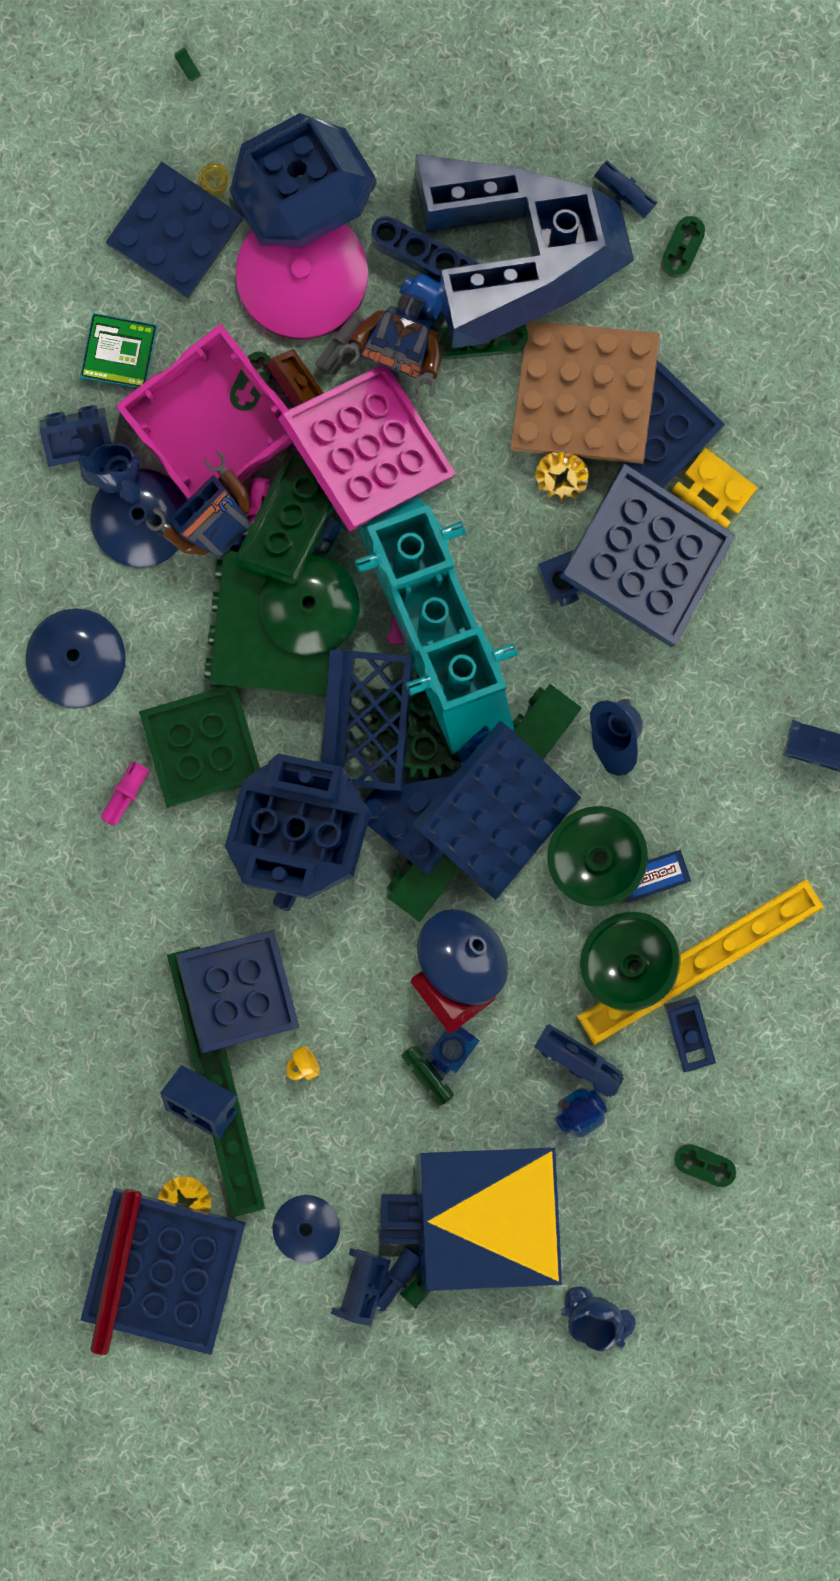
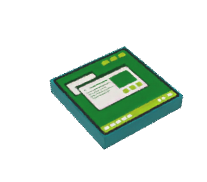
(118, 351)

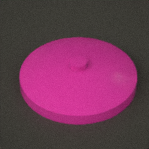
(305, 288)

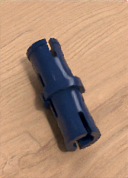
(625, 189)

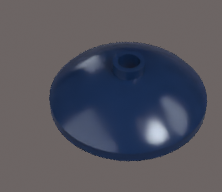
(129, 539)
(86, 679)
(462, 957)

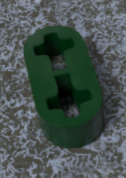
(676, 243)
(242, 380)
(708, 1157)

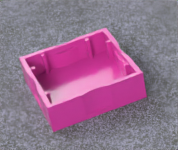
(190, 414)

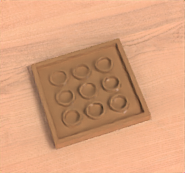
(585, 392)

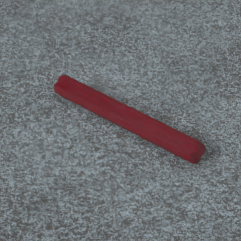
(115, 1271)

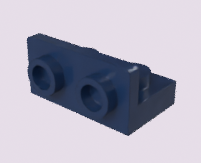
(74, 434)

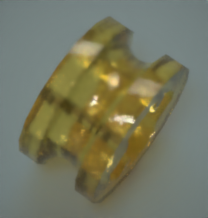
(223, 174)

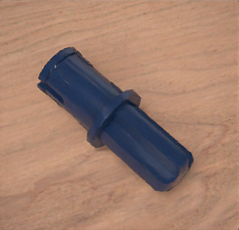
(398, 1276)

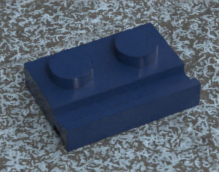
(400, 1219)

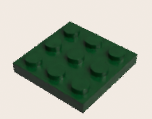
(200, 745)

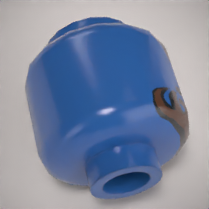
(428, 289)

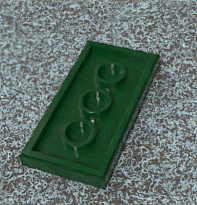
(286, 523)

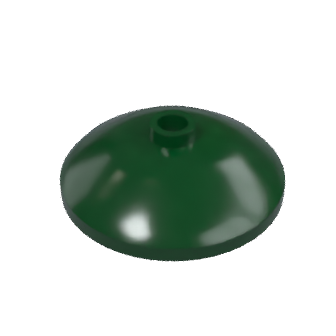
(313, 629)
(581, 839)
(617, 945)

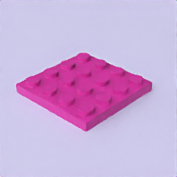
(367, 446)

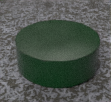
(187, 64)

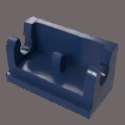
(813, 746)
(199, 1101)
(363, 1288)

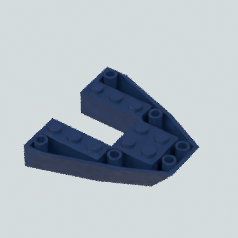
(571, 229)

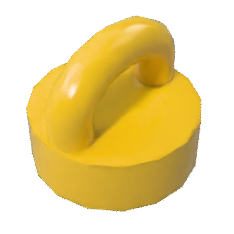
(305, 1062)

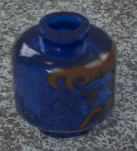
(580, 1112)

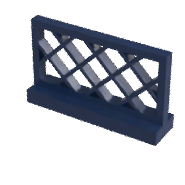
(339, 709)

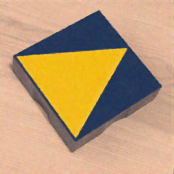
(488, 1219)

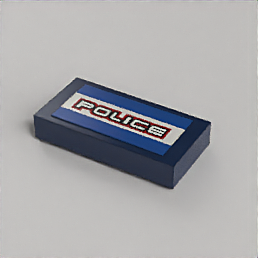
(661, 875)

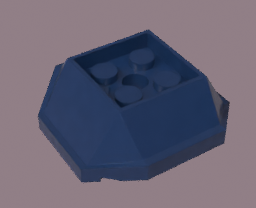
(303, 208)
(271, 807)

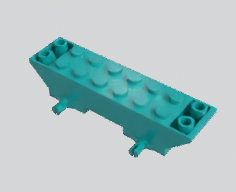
(436, 621)

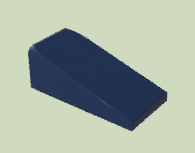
(689, 1031)

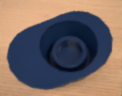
(615, 735)

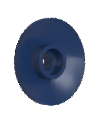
(308, 1210)

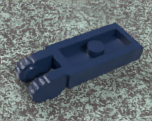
(580, 1060)

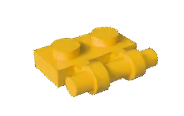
(720, 482)

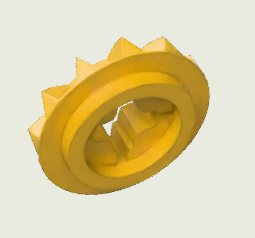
(556, 463)
(189, 1188)

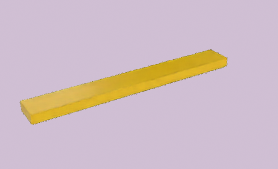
(715, 954)

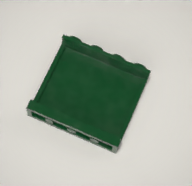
(242, 648)

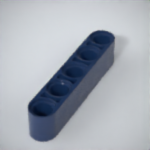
(407, 236)

